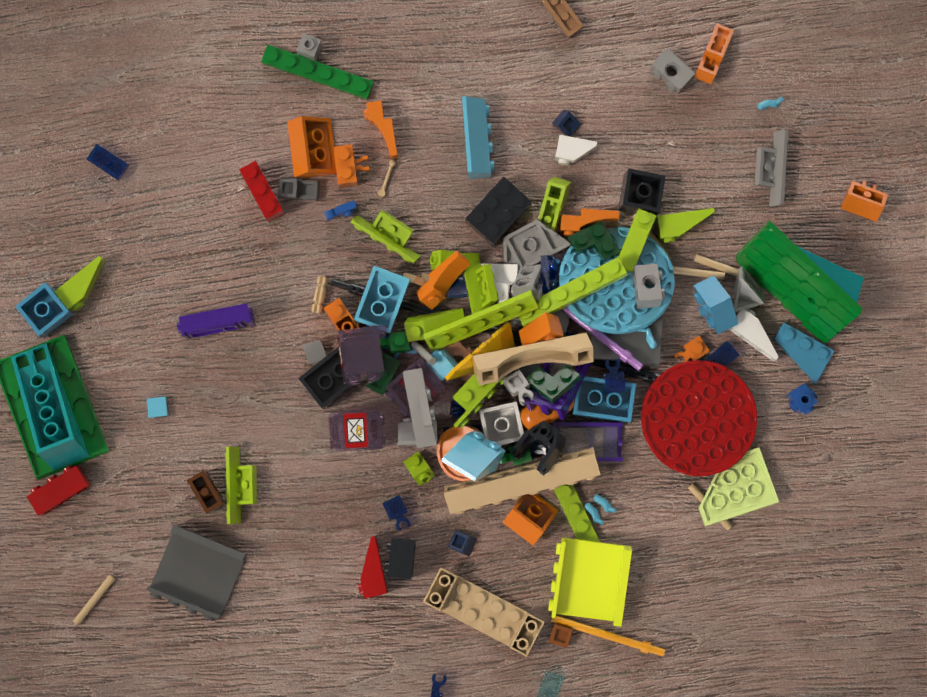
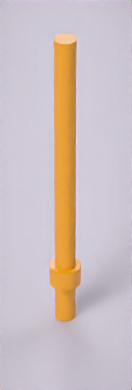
(644, 646)

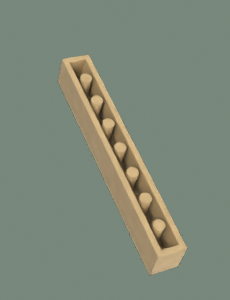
(521, 481)

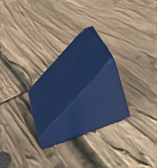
(566, 123)
(458, 288)
(462, 543)

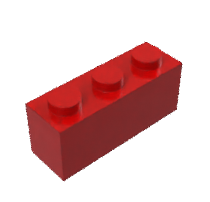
(261, 191)
(58, 490)

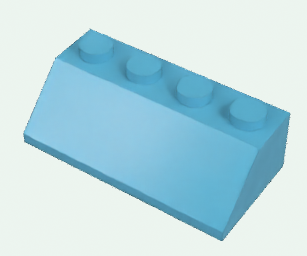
(476, 137)

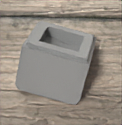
(314, 351)

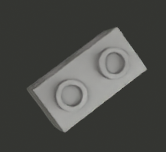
(528, 279)

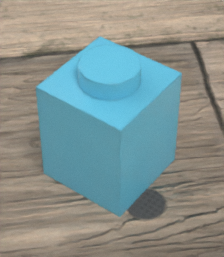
(443, 364)

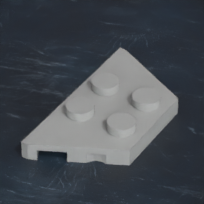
(530, 243)

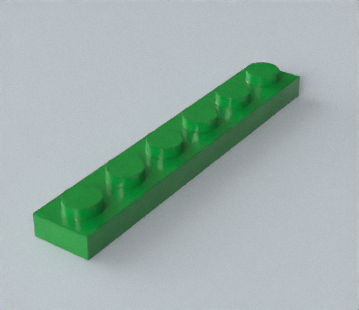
(317, 72)

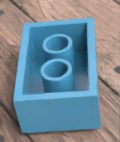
(595, 403)

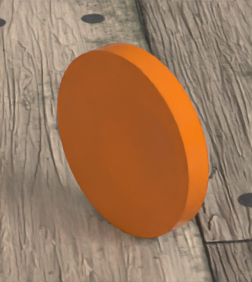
(446, 443)

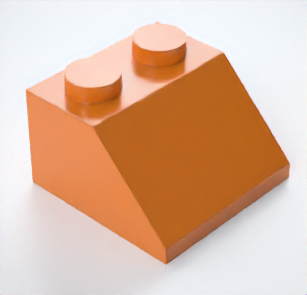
(530, 517)

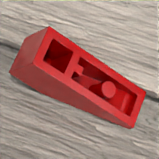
(372, 576)

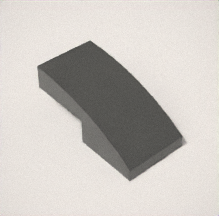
(299, 189)

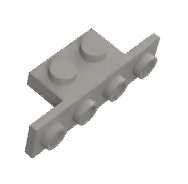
(772, 168)
(419, 408)

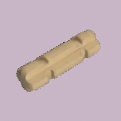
(319, 295)

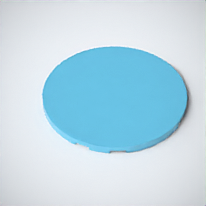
(615, 306)

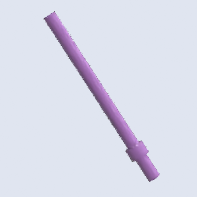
(625, 355)

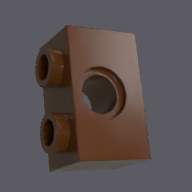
(206, 492)

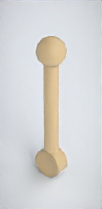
(381, 192)

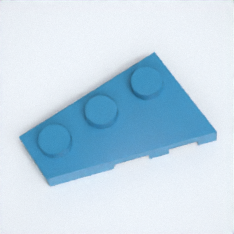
(805, 351)

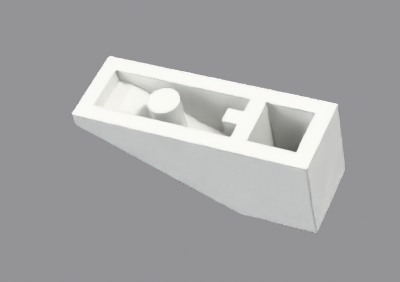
(752, 332)

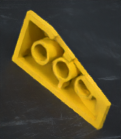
(500, 340)

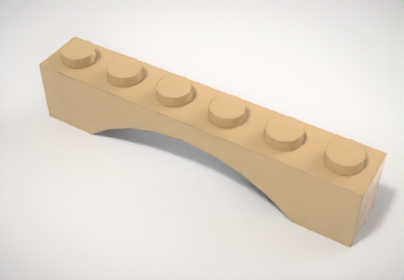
(568, 350)

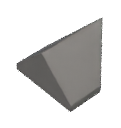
(746, 291)

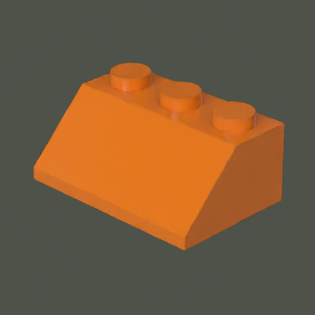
(311, 146)

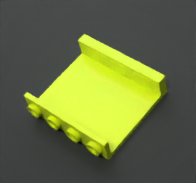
(590, 580)

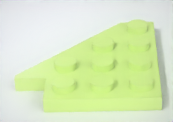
(738, 490)

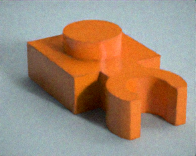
(694, 349)

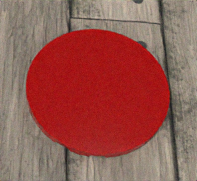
(699, 418)

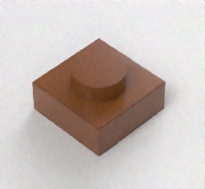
(560, 635)

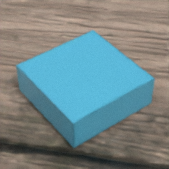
(157, 407)

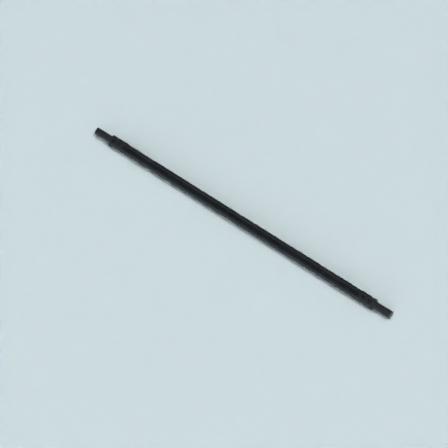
(357, 289)

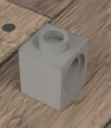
(309, 47)

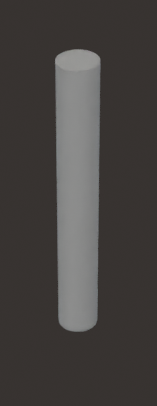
(423, 352)

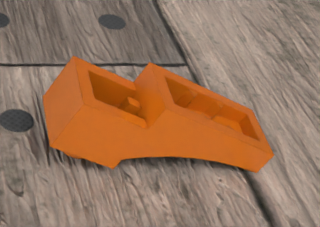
(714, 53)
(375, 115)
(572, 224)
(441, 279)

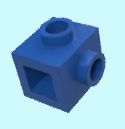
(809, 399)

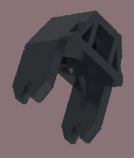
(547, 437)

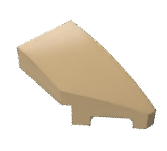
(417, 280)

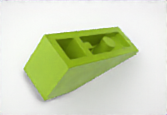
(554, 202)
(677, 224)
(636, 239)
(78, 288)
(422, 324)

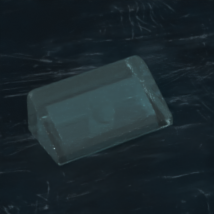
(550, 685)

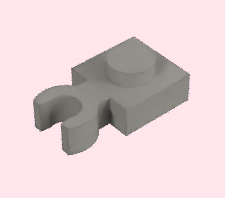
(518, 386)

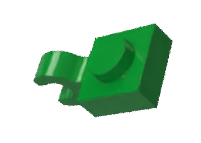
(396, 342)
(509, 457)

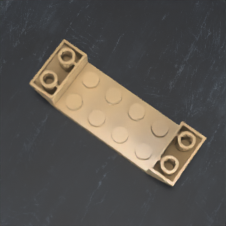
(483, 611)

